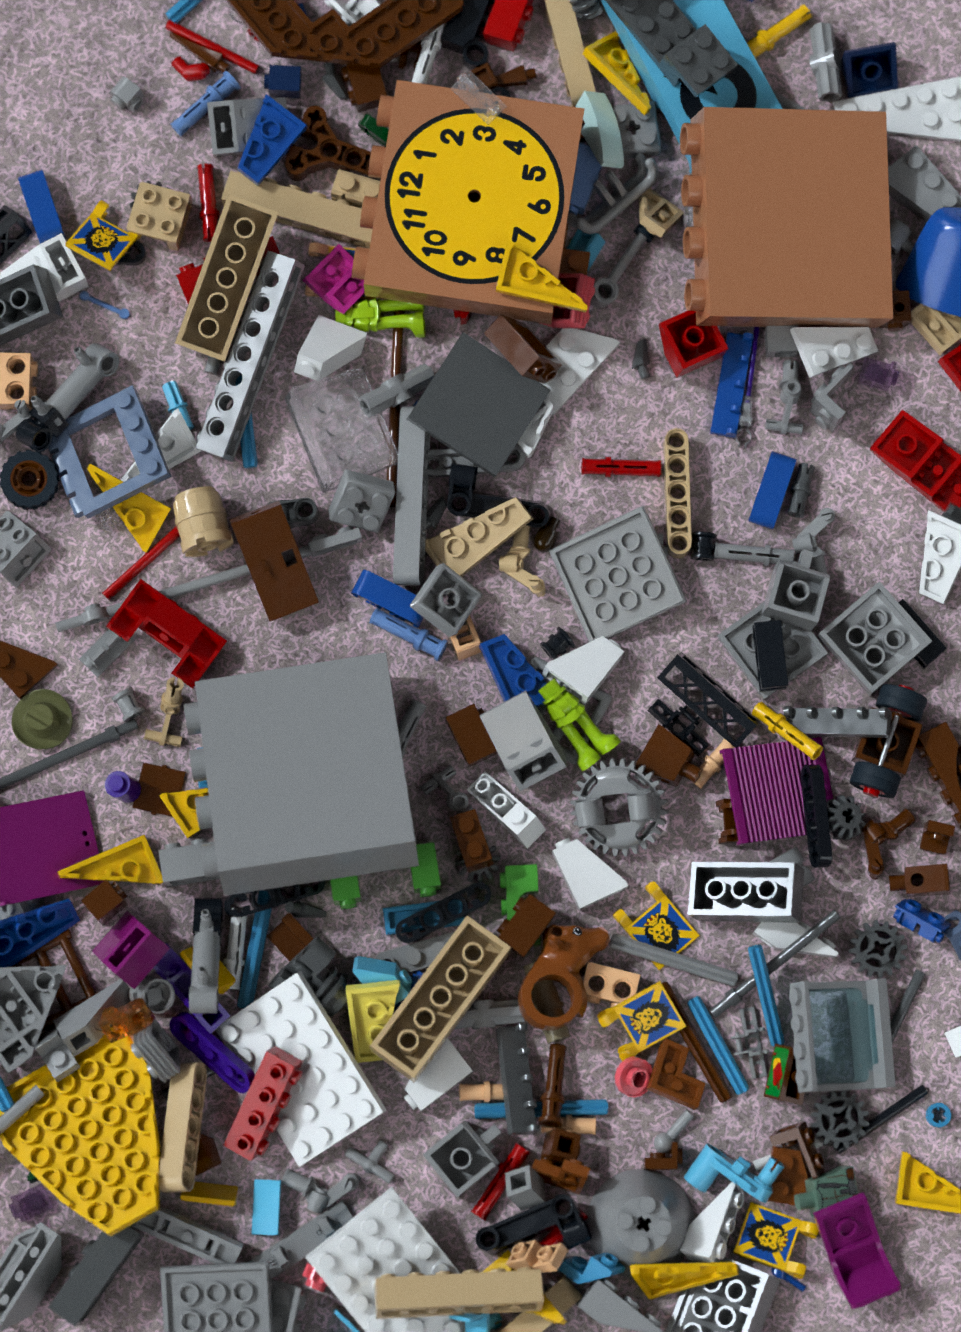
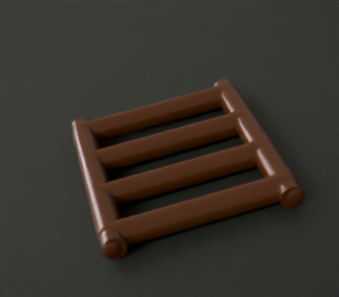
(81, 975)

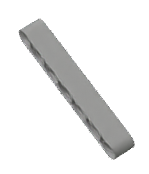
(411, 502)

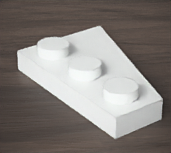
(832, 346)
(941, 557)

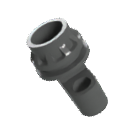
(324, 982)

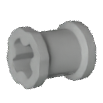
(128, 704)

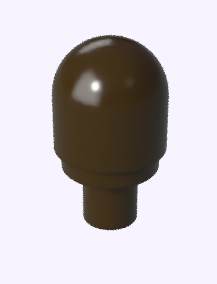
(546, 535)

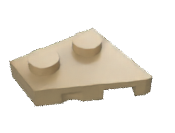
(657, 213)
(937, 327)

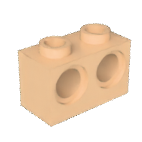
(10, 381)
(610, 978)

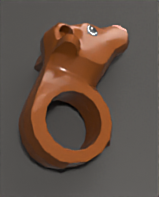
(561, 958)

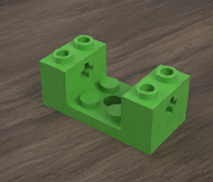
(425, 879)

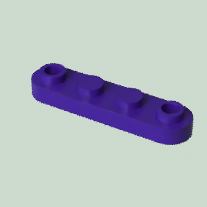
(212, 1052)

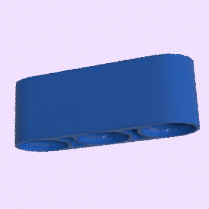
(40, 205)
(772, 490)
(386, 595)

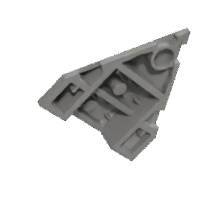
(24, 1006)

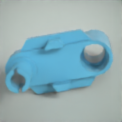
(713, 1161)

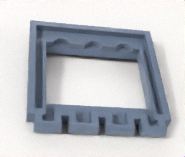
(140, 440)

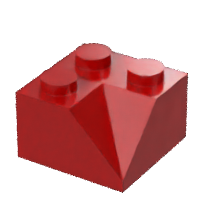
(690, 345)

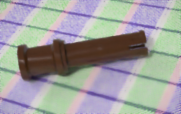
(553, 1097)

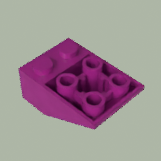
(130, 950)

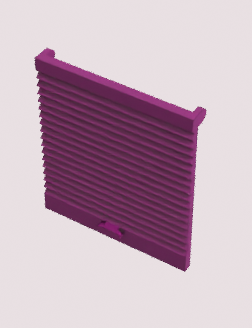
(768, 789)
(39, 842)

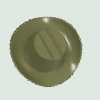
(42, 719)

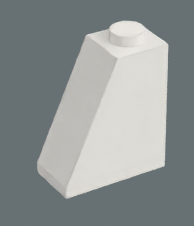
(328, 348)
(585, 667)
(586, 874)
(438, 1077)

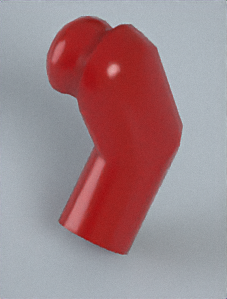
(191, 72)

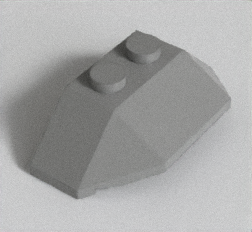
(27, 1272)

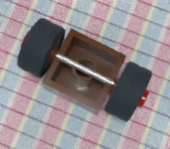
(885, 761)

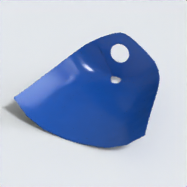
(934, 264)

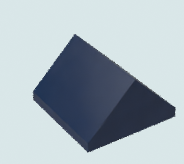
(870, 69)

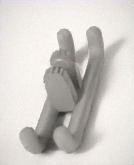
(618, 201)

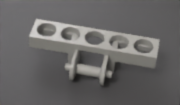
(749, 1051)

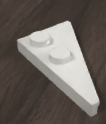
(174, 441)

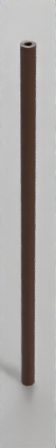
(394, 413)

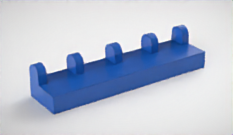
(731, 385)

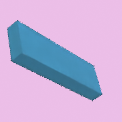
(395, 914)

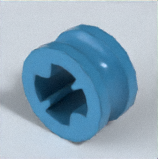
(929, 1115)

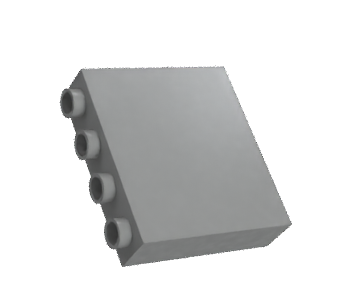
(301, 775)

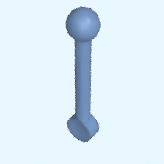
(123, 313)

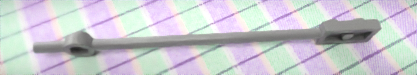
(321, 544)

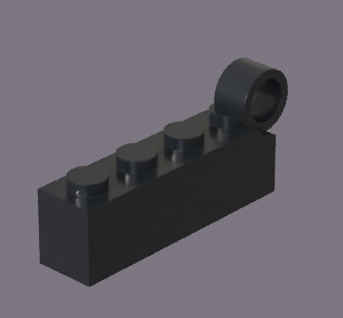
(463, 30)

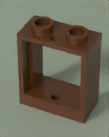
(523, 349)

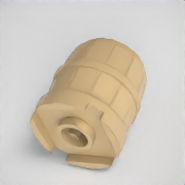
(201, 521)

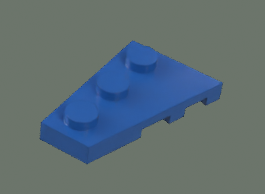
(270, 140)
(511, 669)

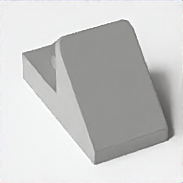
(56, 1054)

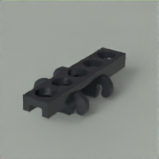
(687, 730)

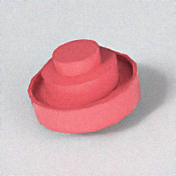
(633, 1076)

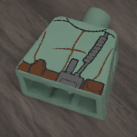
(827, 1190)

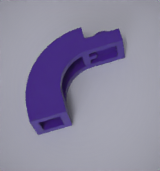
(178, 974)

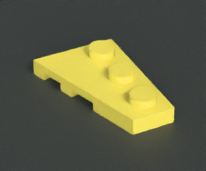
(369, 1011)

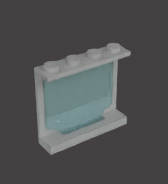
(842, 1035)

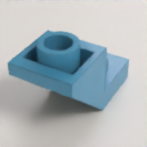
(598, 1267)

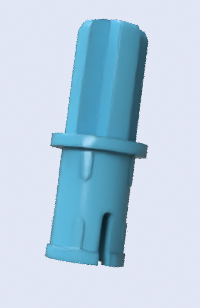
(176, 401)

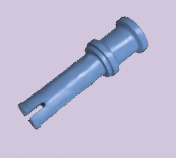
(214, 93)
(419, 638)

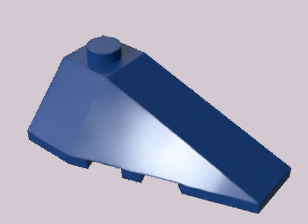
(33, 929)

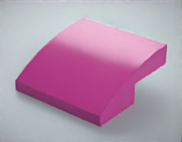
(334, 280)

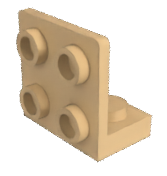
(160, 214)

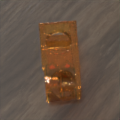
(126, 1019)

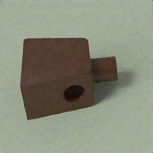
(668, 758)
(935, 880)

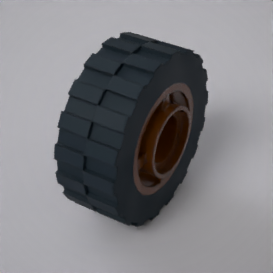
(29, 496)

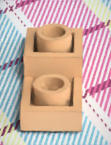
(538, 1257)

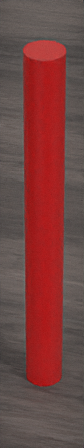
(202, 41)
(141, 564)

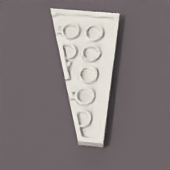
(917, 111)

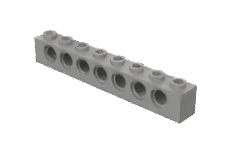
(254, 369)

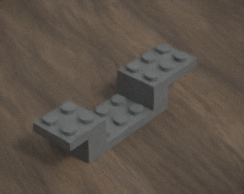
(675, 43)

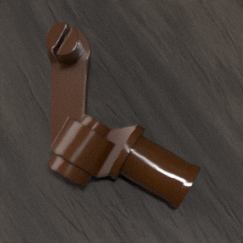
(877, 833)

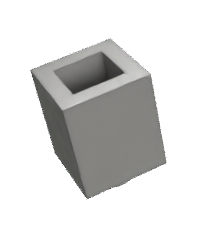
(525, 1187)

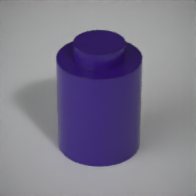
(122, 787)

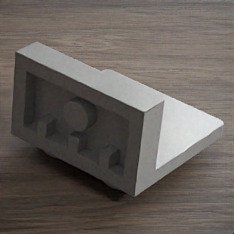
(19, 549)
(286, 1302)

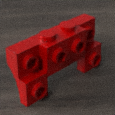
(171, 627)

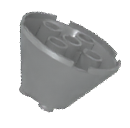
(635, 1195)

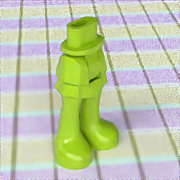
(366, 316)
(564, 710)

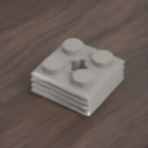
(647, 136)
(348, 505)
(461, 600)
(157, 1050)

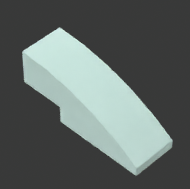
(601, 129)

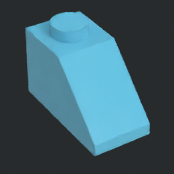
(374, 970)

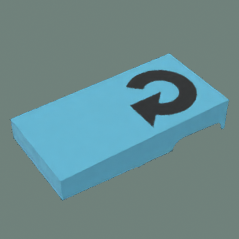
(739, 89)

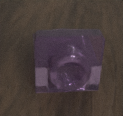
(878, 374)
(30, 1203)

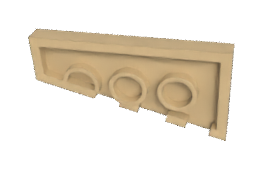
(478, 536)

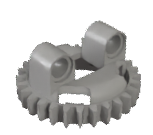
(642, 803)

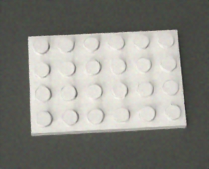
(332, 1091)
(376, 1243)

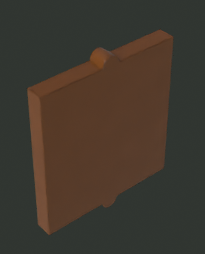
(155, 781)

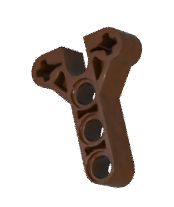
(315, 160)

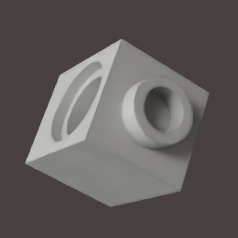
(780, 342)

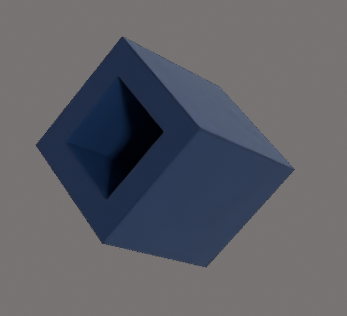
(283, 81)

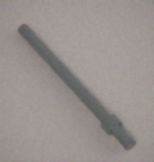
(111, 734)
(734, 996)

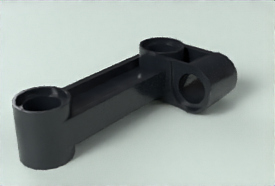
(463, 483)
(536, 1221)

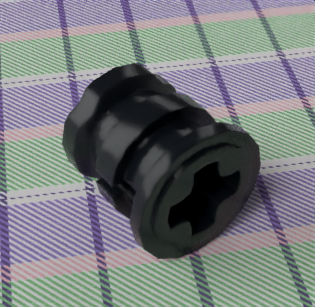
(703, 546)
(557, 644)

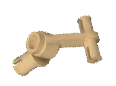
(513, 563)
(170, 704)

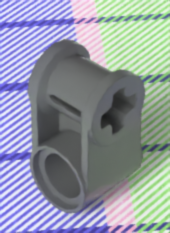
(292, 510)

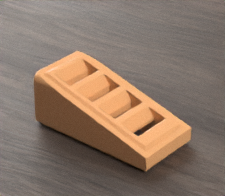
(469, 649)

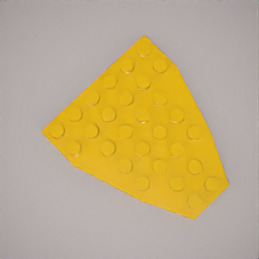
(93, 1136)

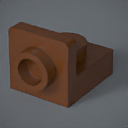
(936, 837)
(659, 1161)

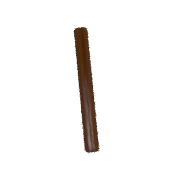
(700, 1052)

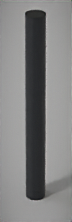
(889, 1113)

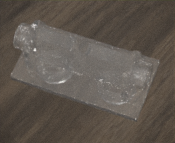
(478, 97)

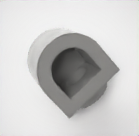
(127, 95)

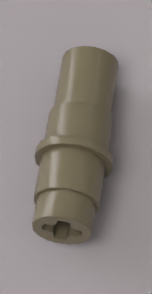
(547, 1002)

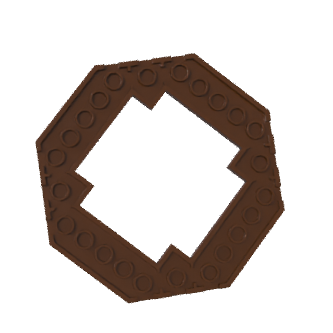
(366, 43)

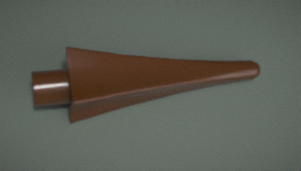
(205, 55)
(516, 76)

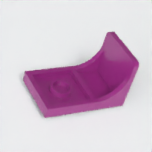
(856, 1251)

